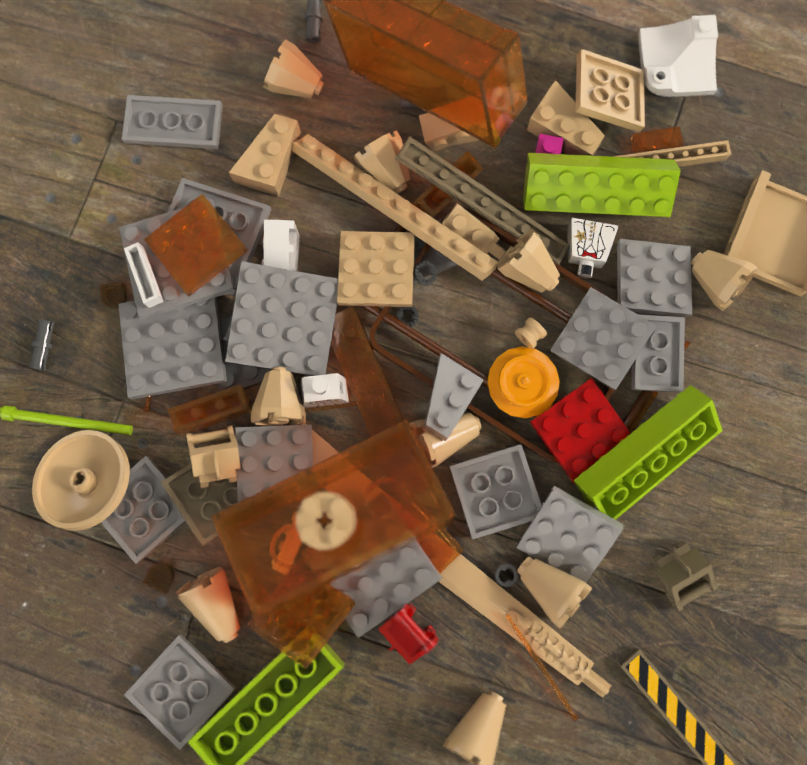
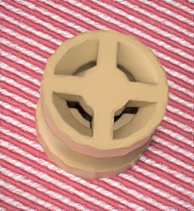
(530, 333)

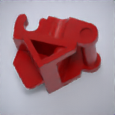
(407, 635)

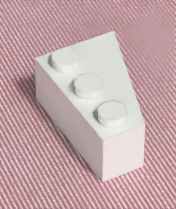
(281, 244)

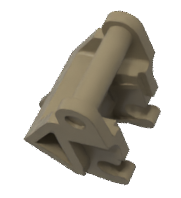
(680, 570)

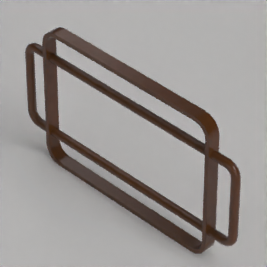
(383, 315)

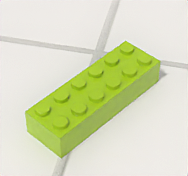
(600, 184)
(650, 453)
(263, 708)

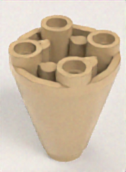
(553, 589)

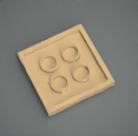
(610, 91)
(376, 269)

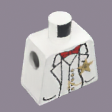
(589, 244)
(323, 390)

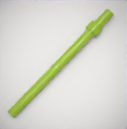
(11, 413)

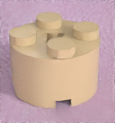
(314, 532)

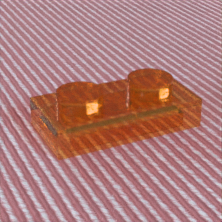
(657, 140)

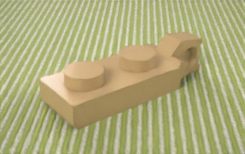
(473, 230)

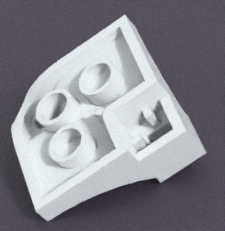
(680, 57)

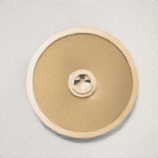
(81, 480)

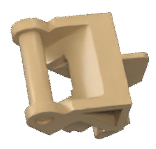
(214, 461)

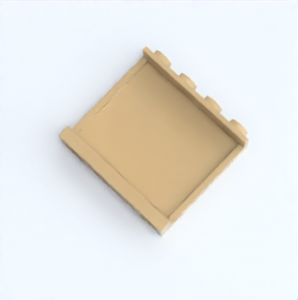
(773, 234)

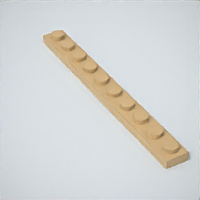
(395, 207)

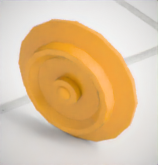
(523, 382)

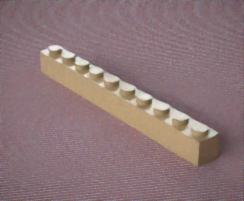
(689, 154)

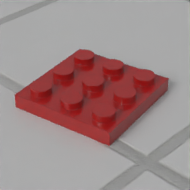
(580, 428)

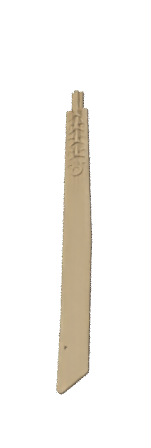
(495, 602)

